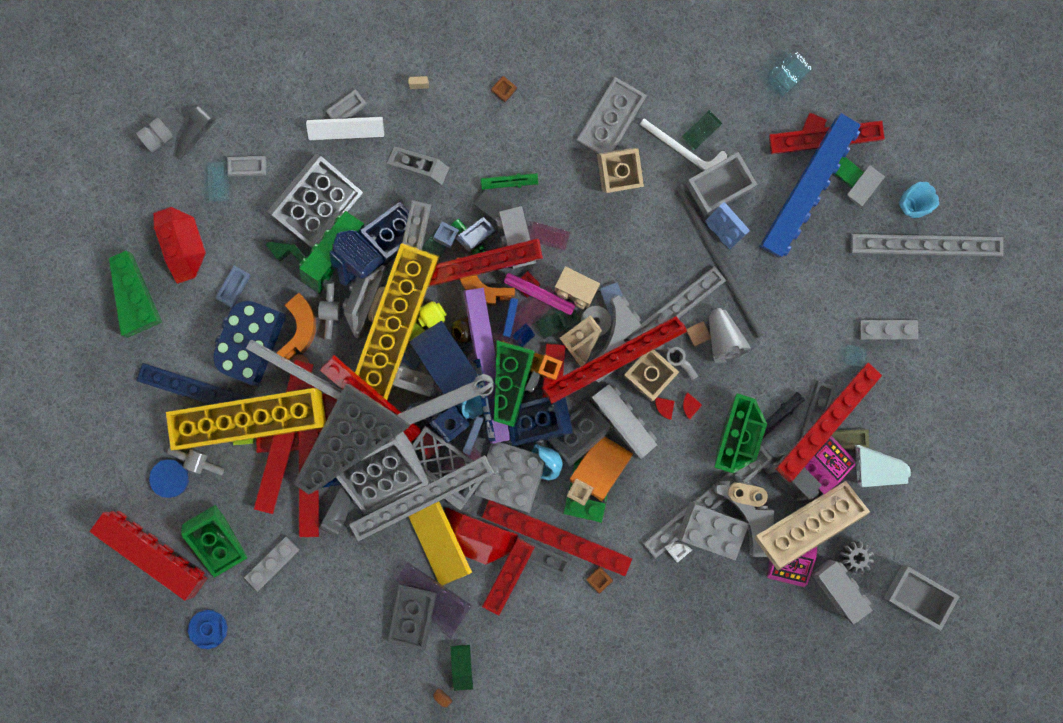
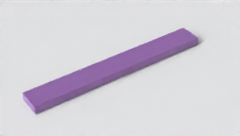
(484, 349)

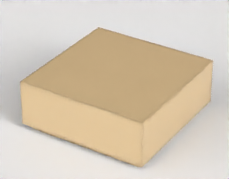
(418, 82)
(580, 491)

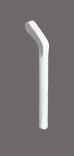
(682, 150)

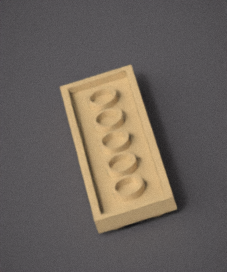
(811, 525)

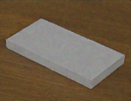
(611, 117)

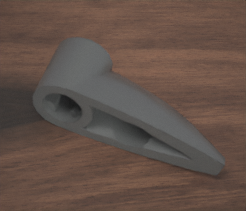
(196, 127)
(337, 513)

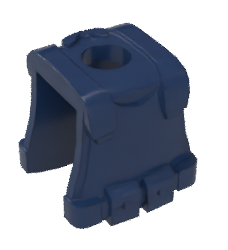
(437, 424)

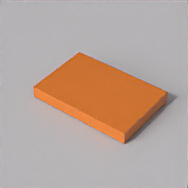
(602, 466)

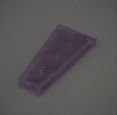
(448, 607)

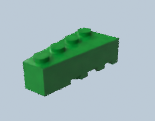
(318, 265)
(132, 297)
(512, 374)

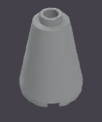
(726, 337)

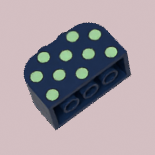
(246, 323)

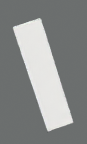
(345, 128)

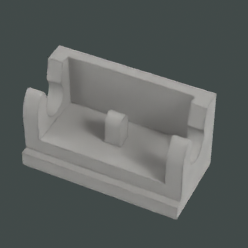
(414, 381)

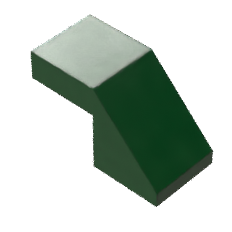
(282, 250)
(461, 667)

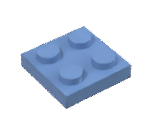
(727, 225)

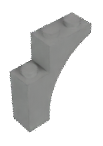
(623, 325)
(758, 518)

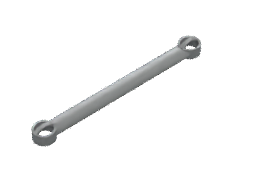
(448, 400)

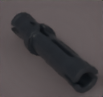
(786, 409)

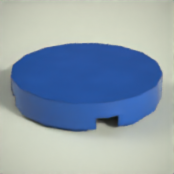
(169, 478)
(207, 629)

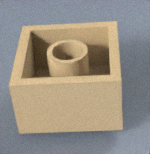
(620, 170)
(576, 288)
(651, 374)

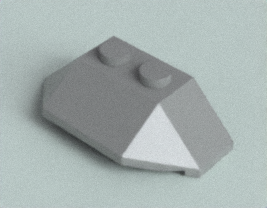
(361, 298)

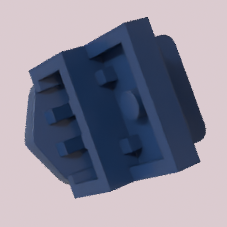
(353, 256)

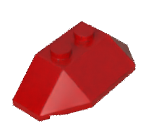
(179, 243)
(480, 539)

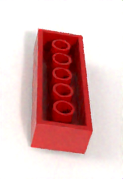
(148, 554)

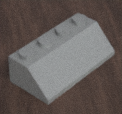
(624, 422)

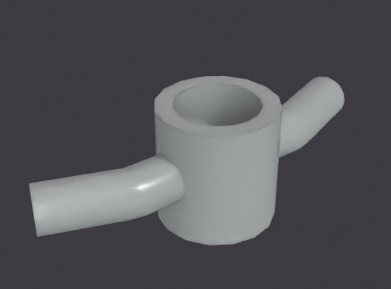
(329, 310)
(683, 363)
(196, 461)

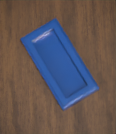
(510, 318)

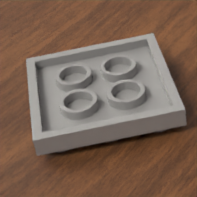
(514, 476)

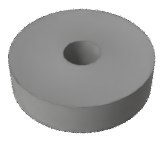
(600, 313)

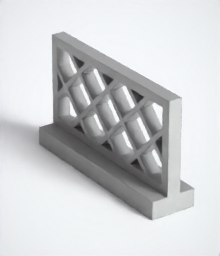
(457, 498)

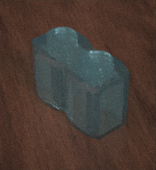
(789, 74)

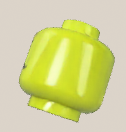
(431, 314)

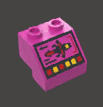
(830, 465)
(796, 572)

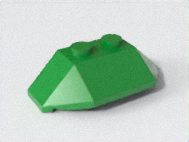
(740, 435)

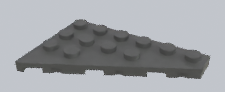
(349, 435)

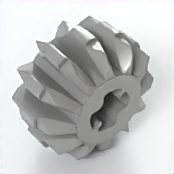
(849, 557)

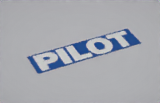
(485, 405)

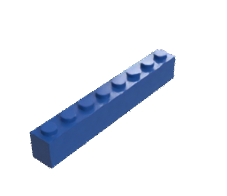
(809, 186)

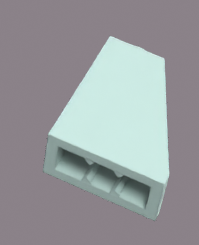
(879, 469)

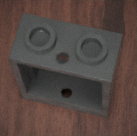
(801, 488)

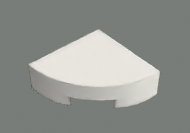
(678, 550)

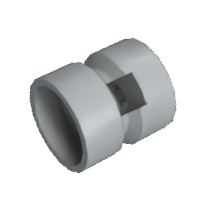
(154, 134)

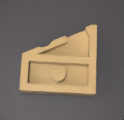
(582, 339)

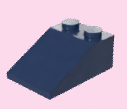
(387, 232)
(541, 421)

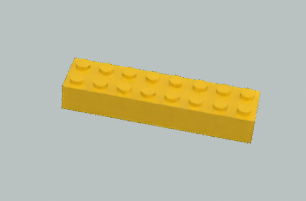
(396, 318)
(246, 419)

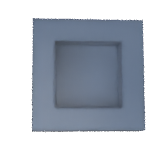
(445, 234)

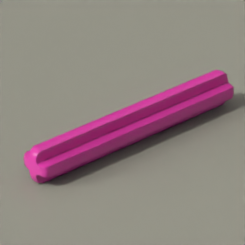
(539, 293)

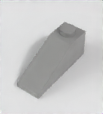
(418, 165)

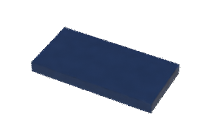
(444, 358)

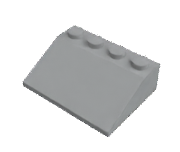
(314, 200)
(384, 475)

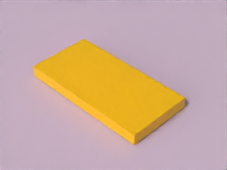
(440, 544)

